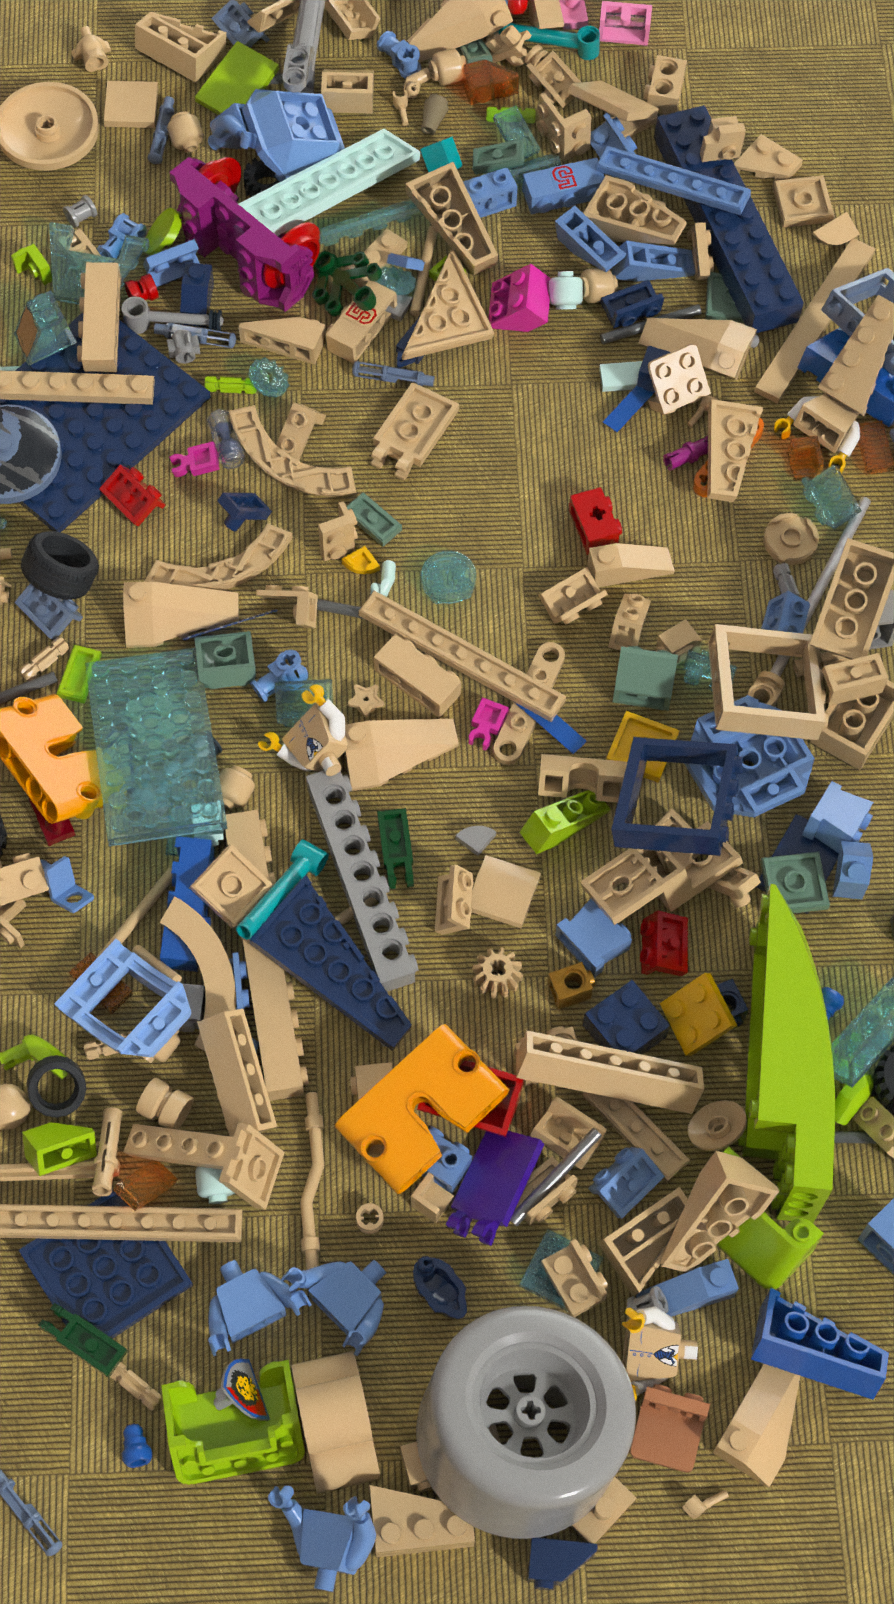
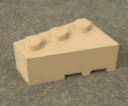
(179, 46)
(640, 1243)
(415, 1524)

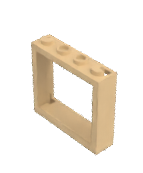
(757, 719)

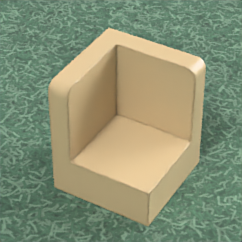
(431, 1198)

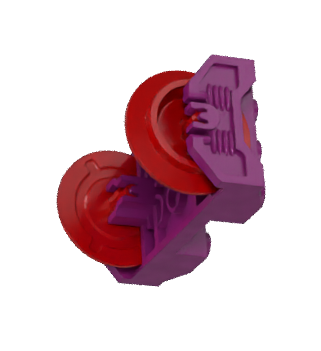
(270, 266)

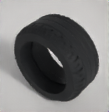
(59, 565)

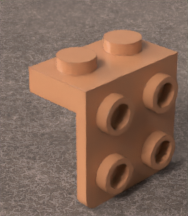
(669, 1428)

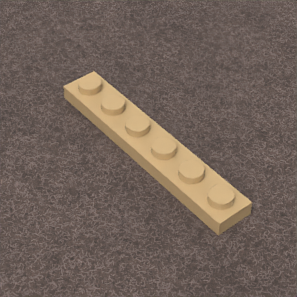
(77, 387)

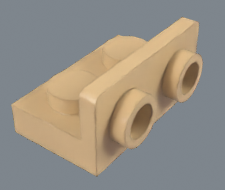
(575, 1278)

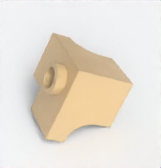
(723, 139)

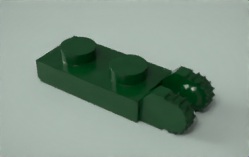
(396, 844)
(85, 1341)

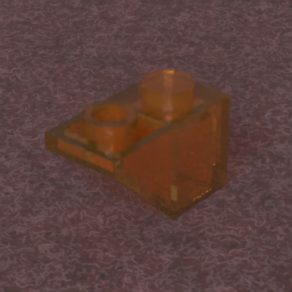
(488, 81)

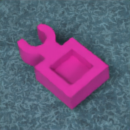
(200, 460)
(487, 719)

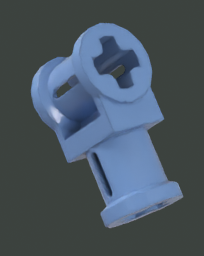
(403, 55)
(121, 227)
(280, 672)

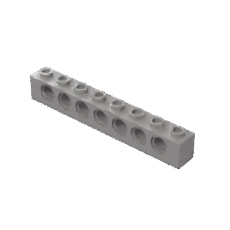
(393, 972)

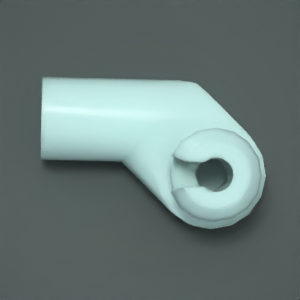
(387, 578)

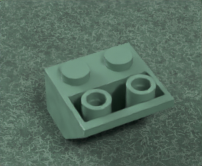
(645, 678)

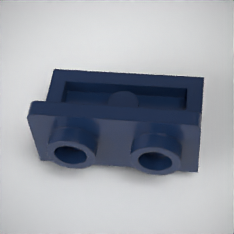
(632, 304)

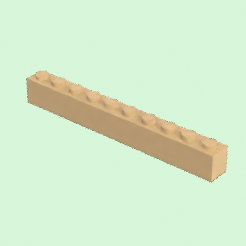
(267, 980)

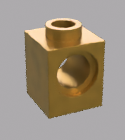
(565, 996)

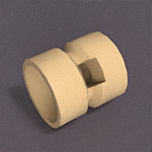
(162, 1103)

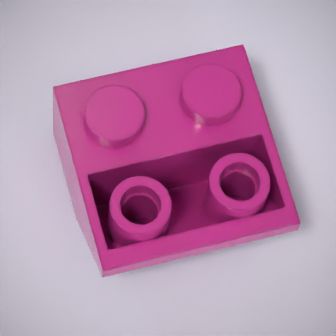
(520, 300)

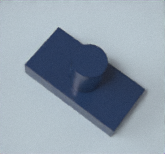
(242, 507)

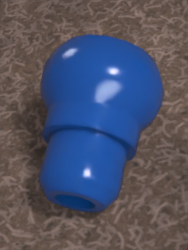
(832, 1000)
(136, 1450)

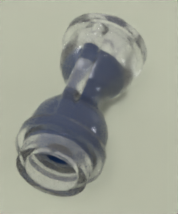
(228, 449)

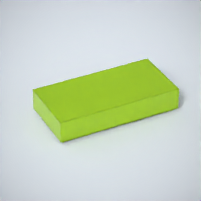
(74, 680)

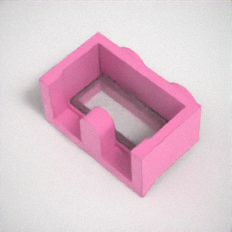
(625, 23)

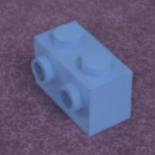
(452, 1165)

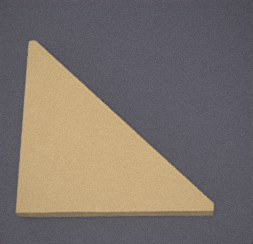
(450, 314)

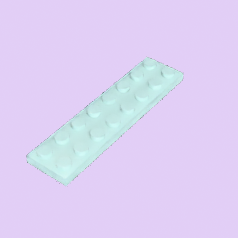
(330, 181)

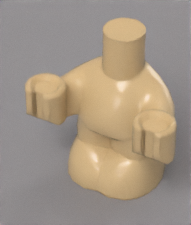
(92, 50)

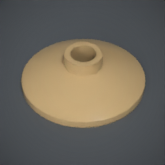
(717, 1125)

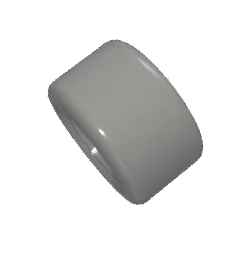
(555, 1360)

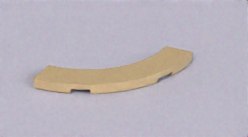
(283, 467)
(230, 571)
(209, 954)

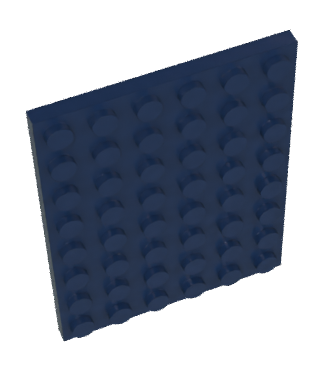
(104, 435)

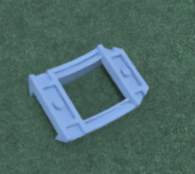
(102, 977)

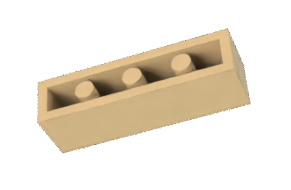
(100, 317)
(236, 1071)

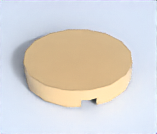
(791, 539)

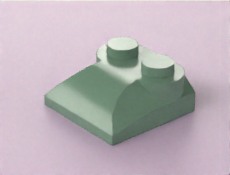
(225, 660)

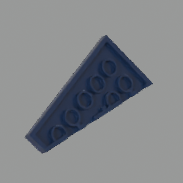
(323, 957)

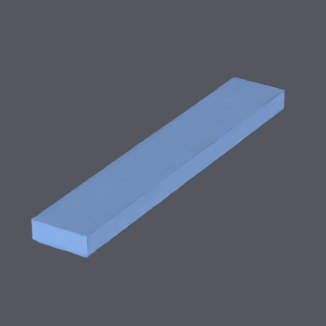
(673, 180)

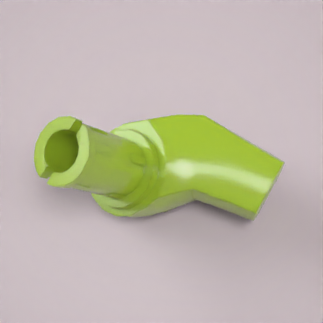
(33, 1049)
(851, 1099)

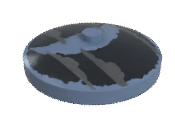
(27, 453)

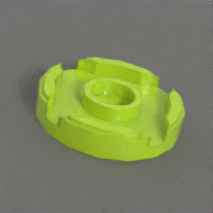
(164, 230)

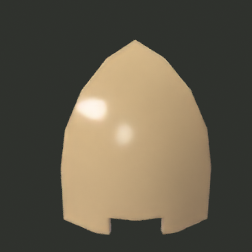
(837, 231)

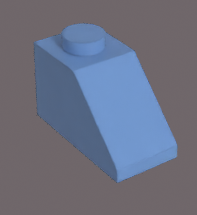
(853, 870)

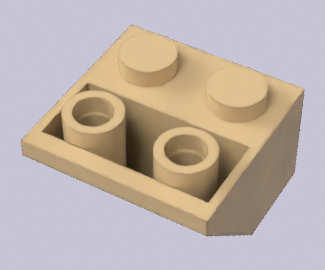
(348, 90)

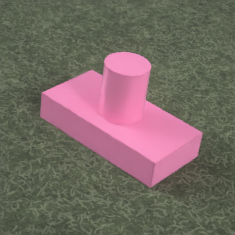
(573, 14)

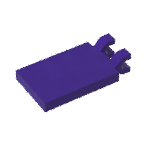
(494, 1184)

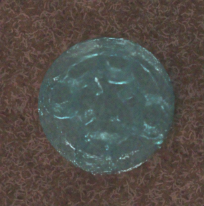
(448, 577)

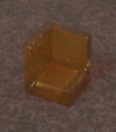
(805, 457)

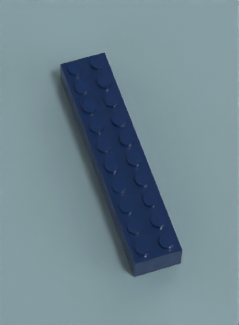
(738, 243)

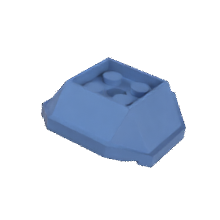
(291, 130)
(778, 771)

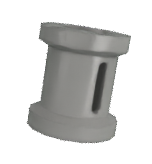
(80, 211)
(653, 1298)

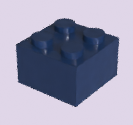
(626, 1021)

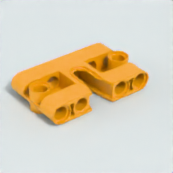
(30, 740)
(428, 1076)

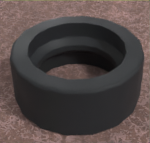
(59, 1109)

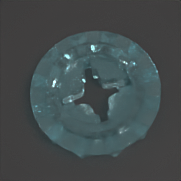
(391, 275)
(260, 378)

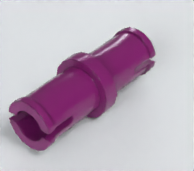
(689, 453)

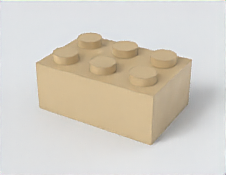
(857, 726)

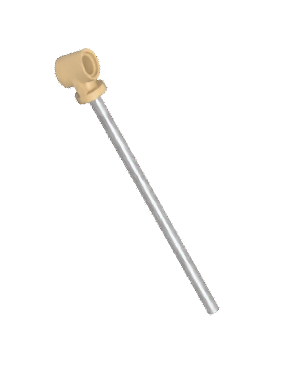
(770, 684)

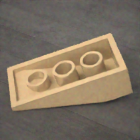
(855, 600)

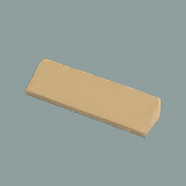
(274, 14)

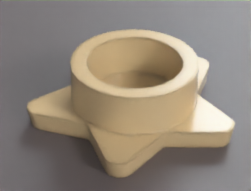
(369, 706)

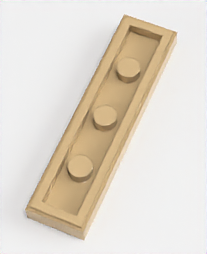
(640, 1133)

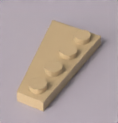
(858, 364)
(729, 446)

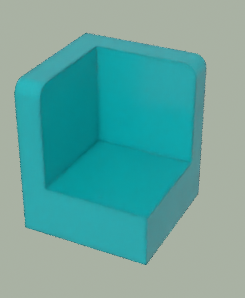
(441, 154)

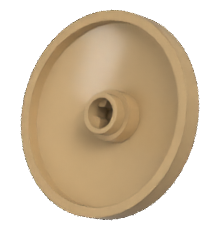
(47, 126)

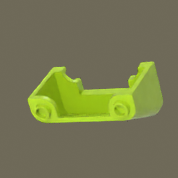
(768, 1250)
(226, 1442)

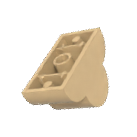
(335, 1422)

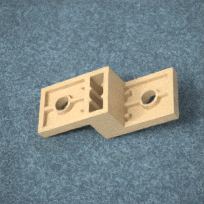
(654, 874)

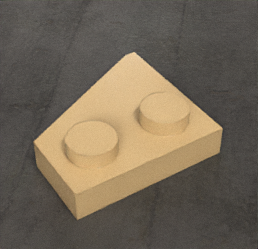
(768, 160)

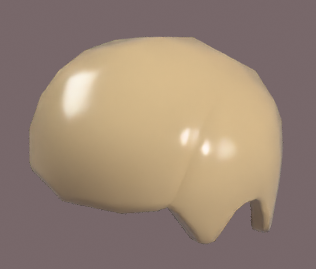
(13, 1106)

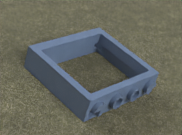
(847, 316)

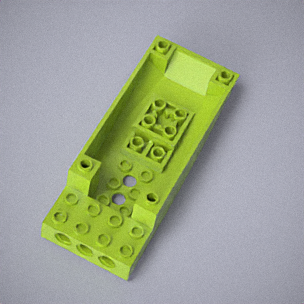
(789, 1065)

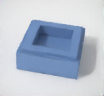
(405, 261)

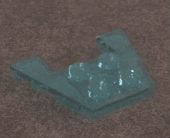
(69, 264)

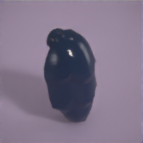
(440, 1287)

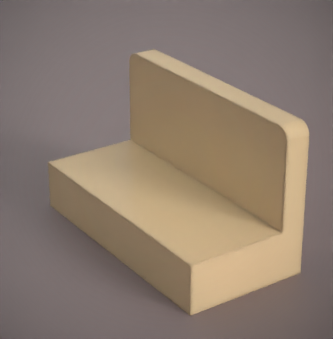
(855, 679)

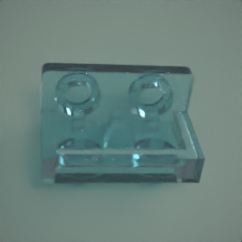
(831, 497)
(289, 699)

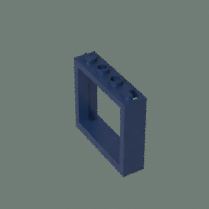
(676, 838)

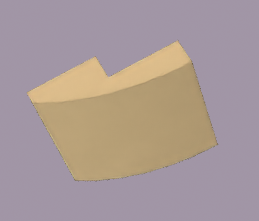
(504, 891)

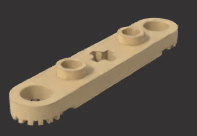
(518, 724)

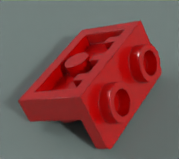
(131, 494)
(664, 944)

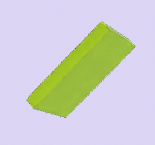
(236, 78)

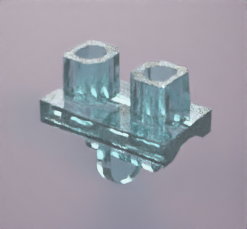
(699, 665)

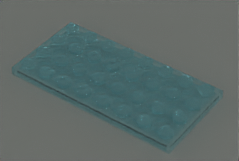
(154, 747)

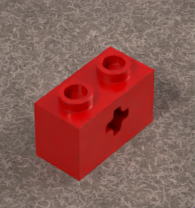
(594, 518)

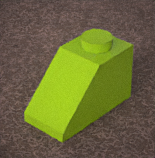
(58, 1146)

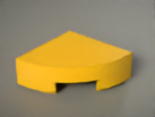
(361, 562)

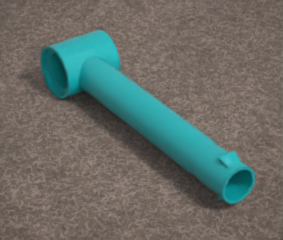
(585, 41)
(305, 859)

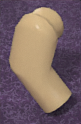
(413, 82)

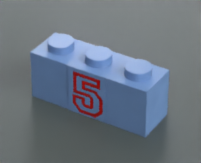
(561, 185)

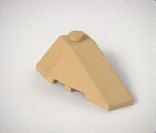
(459, 24)
(632, 216)
(720, 343)
(168, 611)
(392, 747)
(720, 1201)
(761, 1426)

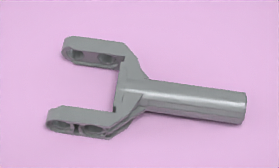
(301, 55)

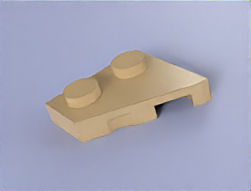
(700, 241)

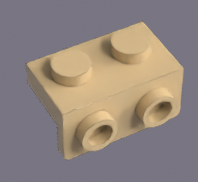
(354, 17)
(554, 77)
(338, 534)
(572, 595)
(21, 878)
(454, 901)
(564, 1128)
(561, 1192)

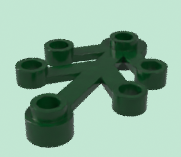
(329, 264)

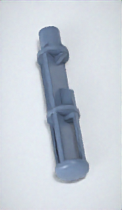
(160, 134)
(202, 333)
(392, 374)
(28, 1516)

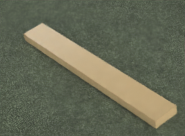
(812, 322)
(463, 656)
(121, 1223)

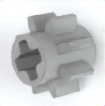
(183, 346)

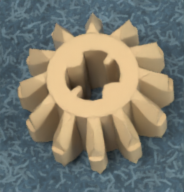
(496, 962)

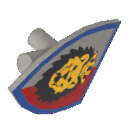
(242, 1390)

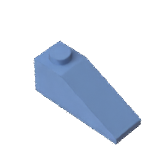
(587, 240)
(653, 262)
(698, 1288)

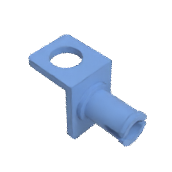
(62, 885)

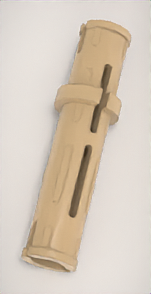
(106, 1163)

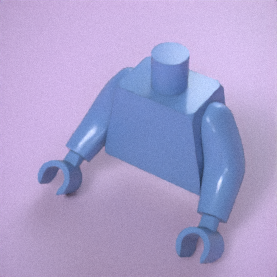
(231, 130)
(344, 1296)
(248, 1304)
(328, 1539)

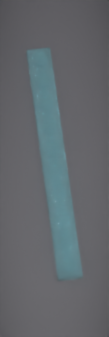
(402, 211)

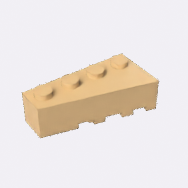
(451, 212)

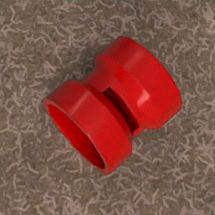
(142, 288)

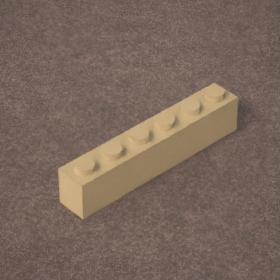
(609, 1072)

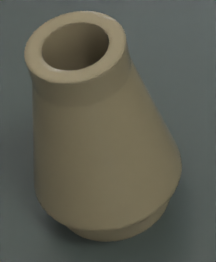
(434, 111)

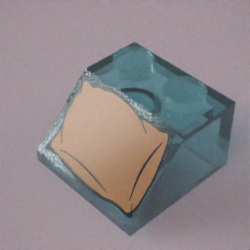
(42, 329)

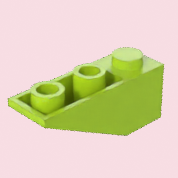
(561, 820)

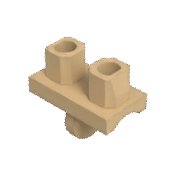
(508, 45)

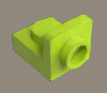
(32, 259)

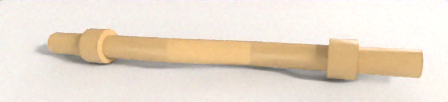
(313, 1124)

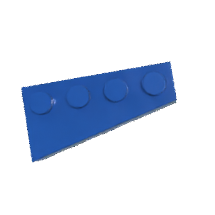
(821, 355)
(194, 858)
(816, 1348)

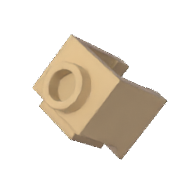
(679, 640)

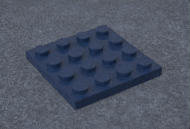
(107, 1280)

